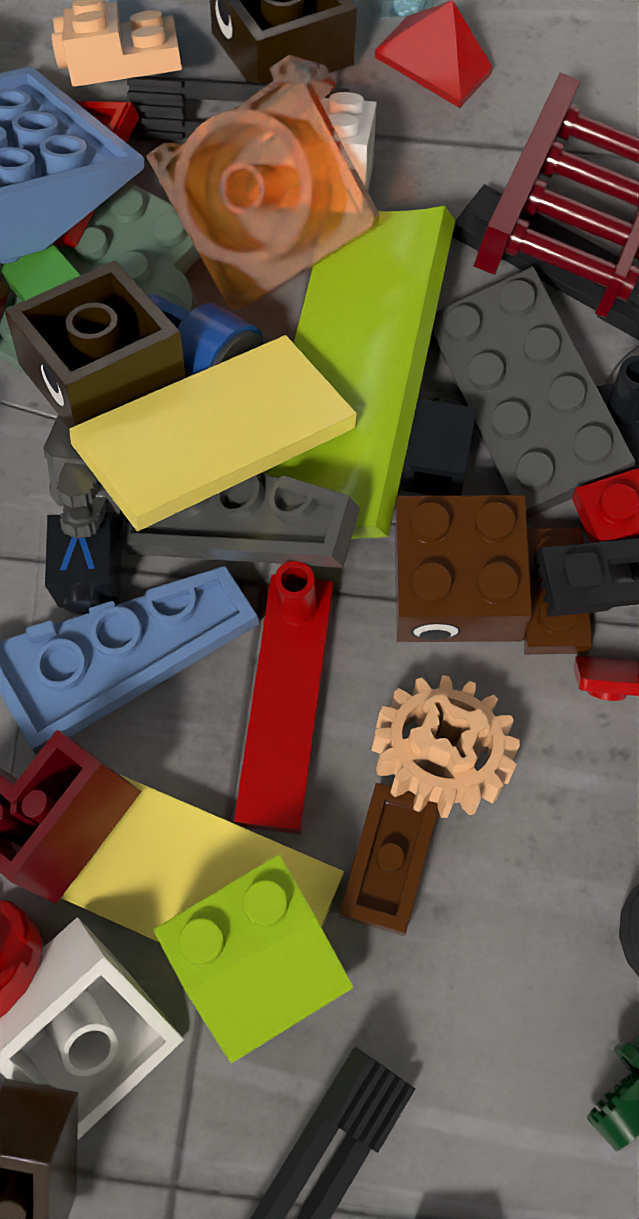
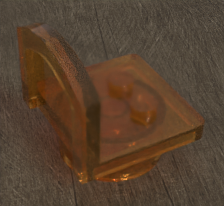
(267, 186)

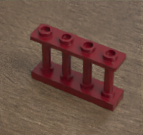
(529, 194)

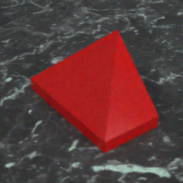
(437, 53)

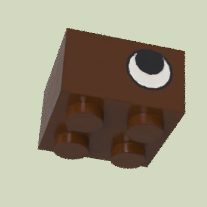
(461, 569)

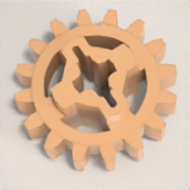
(444, 747)

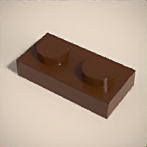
(559, 633)
(388, 861)

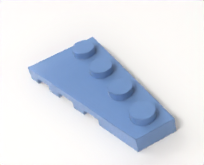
(101, 660)

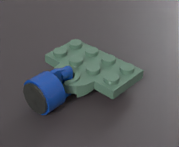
(156, 253)

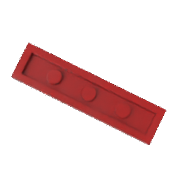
(285, 701)

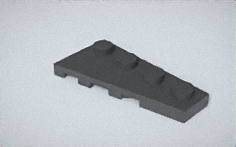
(255, 522)

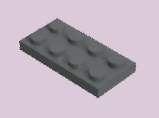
(530, 392)

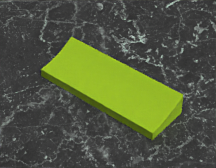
(370, 337)

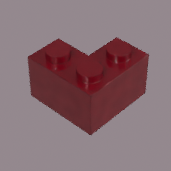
(58, 815)

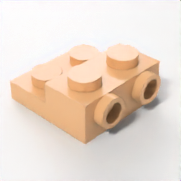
(103, 49)

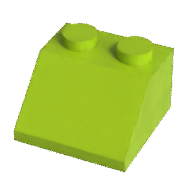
(253, 959)

